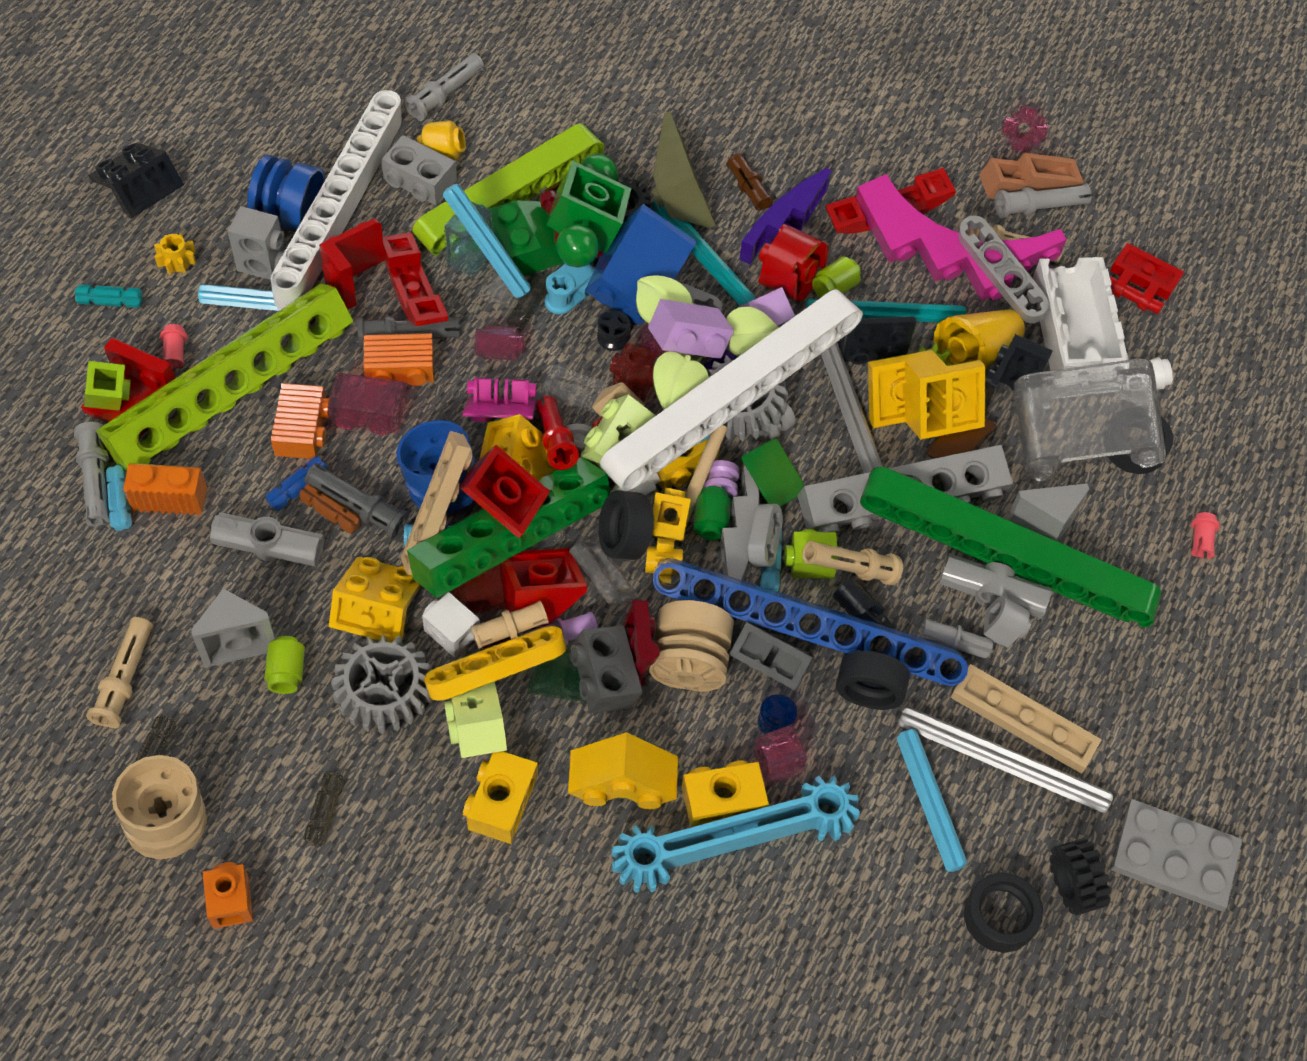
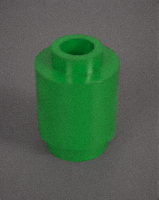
(712, 512)

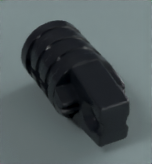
(861, 603)

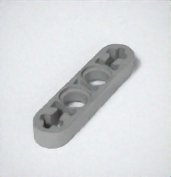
(1007, 266)

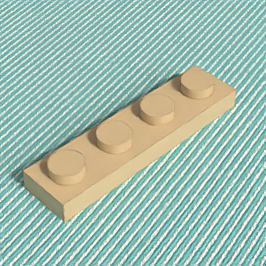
(440, 492)
(1026, 719)

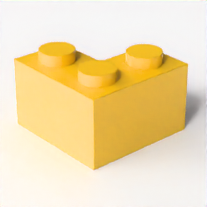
(623, 769)

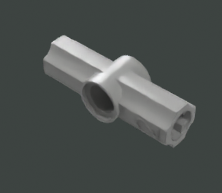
(248, 534)
(992, 581)

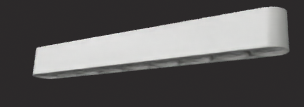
(337, 198)
(730, 390)

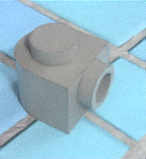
(1006, 621)

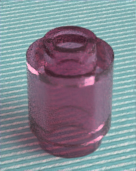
(499, 343)

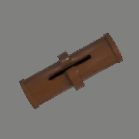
(740, 169)

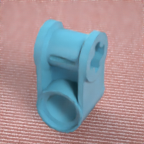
(567, 288)

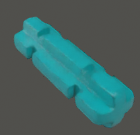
(108, 296)

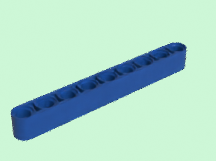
(823, 634)

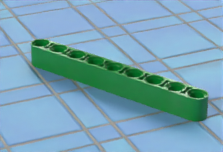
(1004, 542)

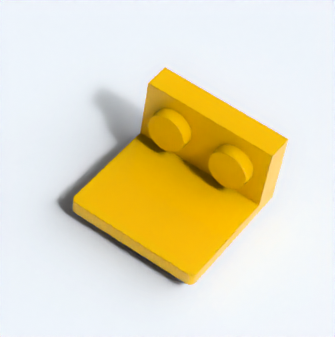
(521, 442)
(372, 599)

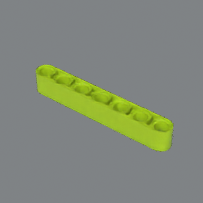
(516, 181)

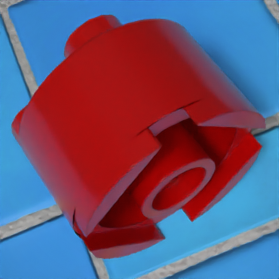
(792, 262)

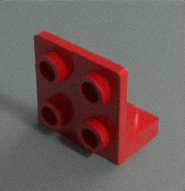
(145, 375)

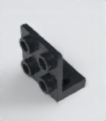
(138, 177)
(878, 339)
(1013, 362)

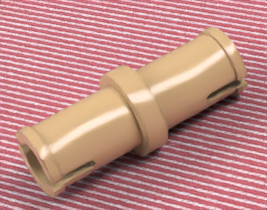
(509, 624)

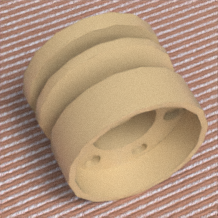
(692, 645)
(155, 787)

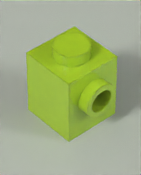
(106, 386)
(794, 558)

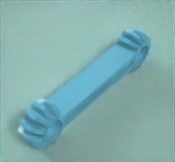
(735, 833)

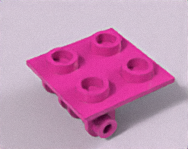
(484, 407)

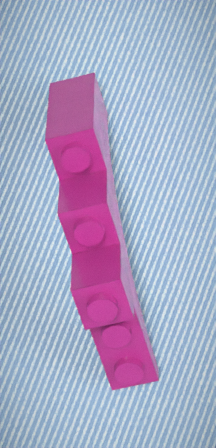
(905, 231)

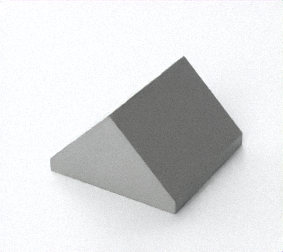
(1048, 509)
(231, 630)

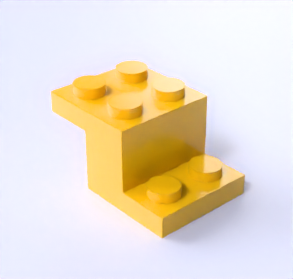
(926, 394)

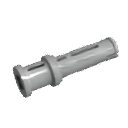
(435, 92)
(1029, 200)
(92, 460)

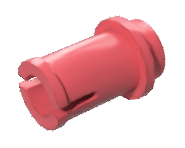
(173, 344)
(1204, 528)

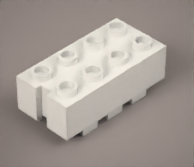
(1081, 314)

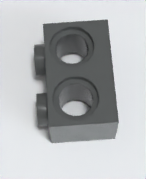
(772, 655)
(614, 668)

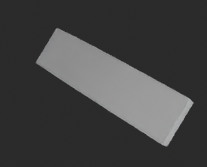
(736, 539)

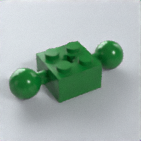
(588, 210)

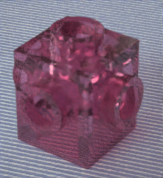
(1036, 133)

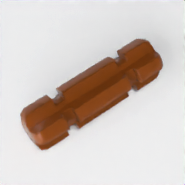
(330, 508)

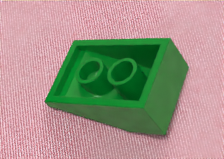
(524, 235)

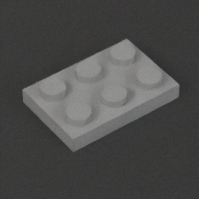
(1177, 855)

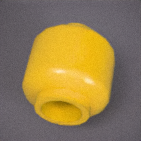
(443, 138)

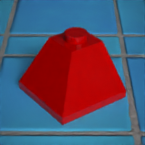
(505, 490)
(544, 577)

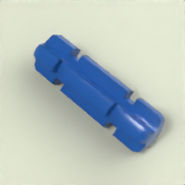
(291, 485)

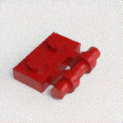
(1147, 272)

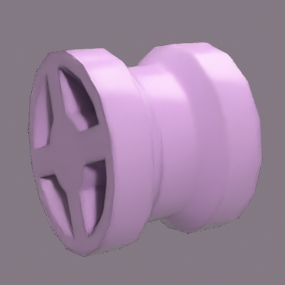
(724, 475)

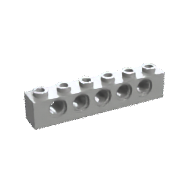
(985, 464)

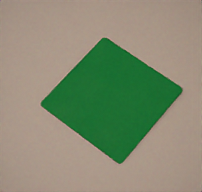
(773, 473)

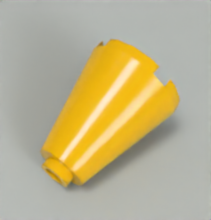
(978, 335)

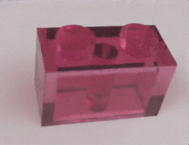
(367, 403)

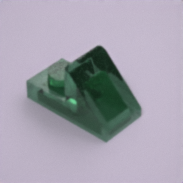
(556, 679)

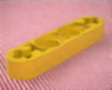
(495, 663)

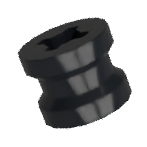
(608, 324)

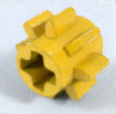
(174, 253)
(664, 550)

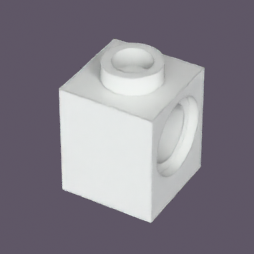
(450, 624)

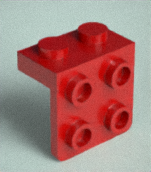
(350, 255)

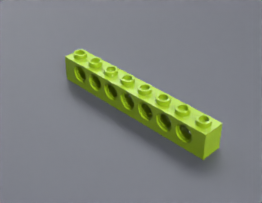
(122, 432)

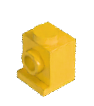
(675, 500)

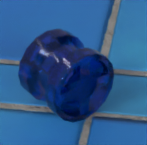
(779, 708)

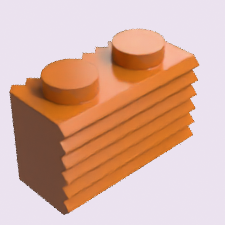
(400, 357)
(299, 421)
(165, 488)

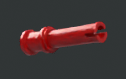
(557, 438)

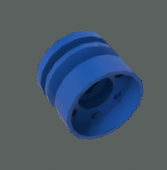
(284, 189)
(419, 455)

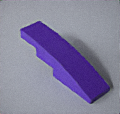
(791, 209)

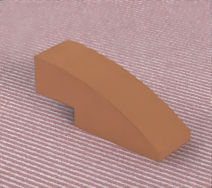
(1030, 171)

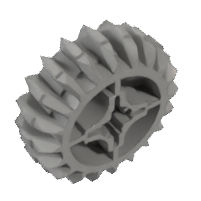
(751, 419)
(360, 702)

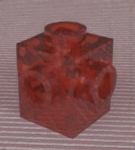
(634, 368)

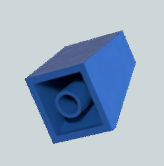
(641, 249)

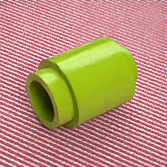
(840, 275)
(284, 665)

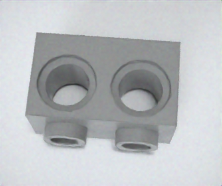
(418, 170)
(256, 242)

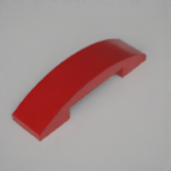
(926, 194)
(411, 282)

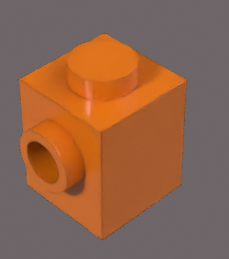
(227, 895)

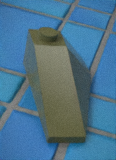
(676, 179)

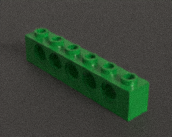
(484, 542)

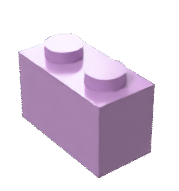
(690, 329)

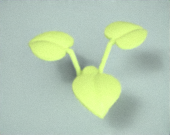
(680, 373)

